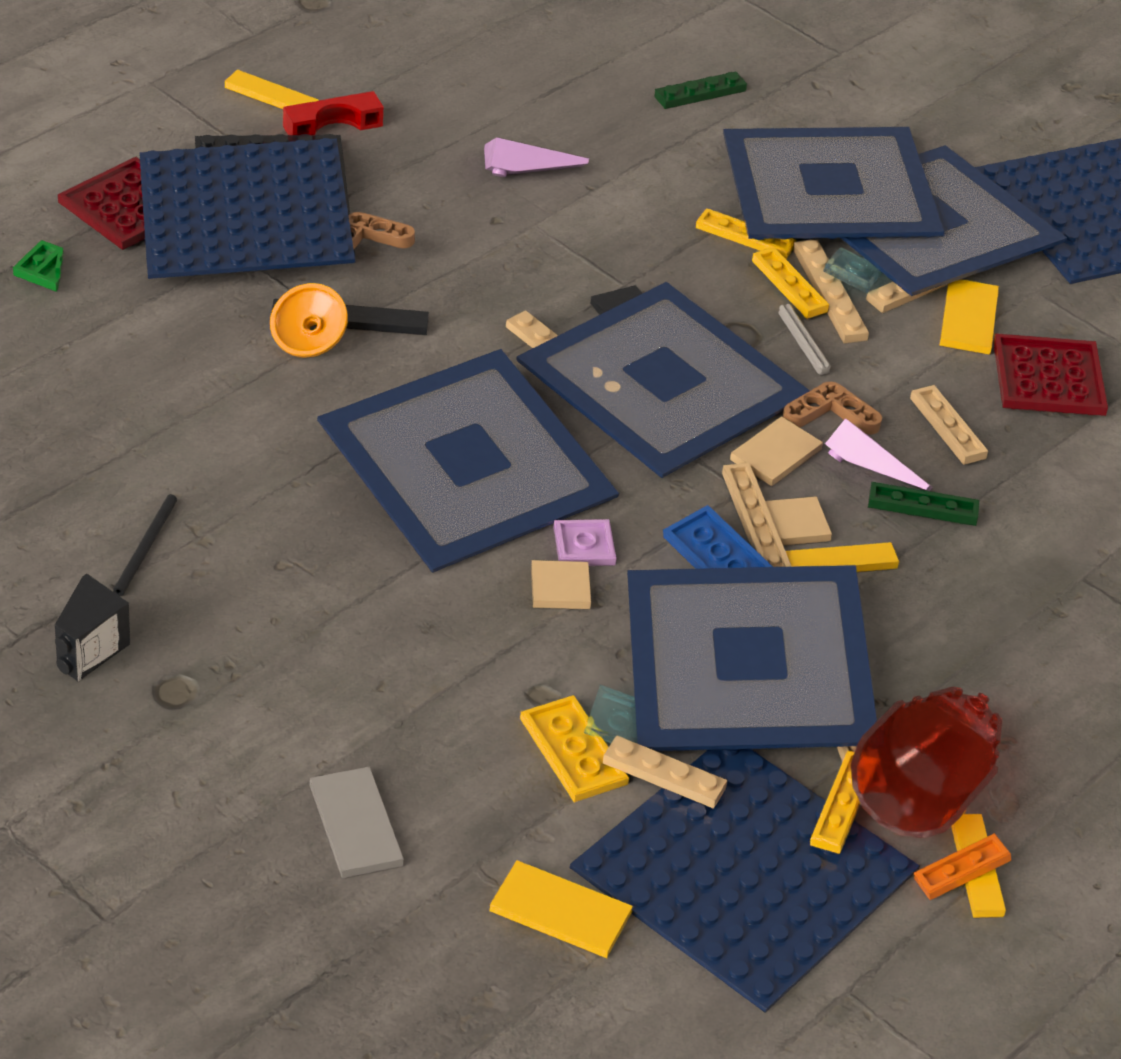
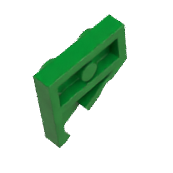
(41, 265)

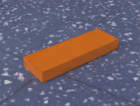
(962, 866)

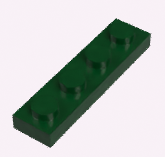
(700, 90)
(923, 503)

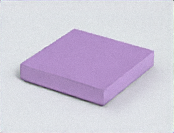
(585, 541)

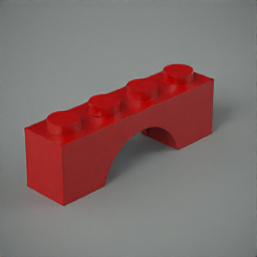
(357, 110)

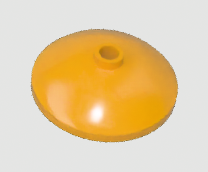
(302, 309)

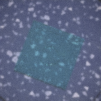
(853, 270)
(612, 715)

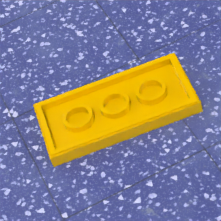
(969, 316)
(571, 752)
(561, 908)

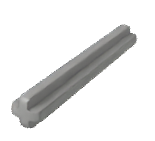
(804, 339)

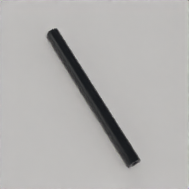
(145, 545)

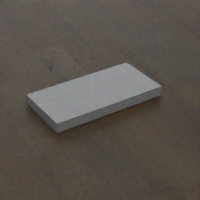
(356, 822)

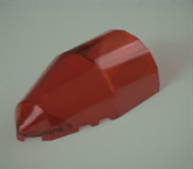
(927, 761)

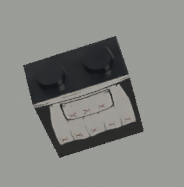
(91, 628)

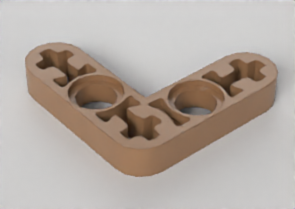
(395, 233)
(837, 398)

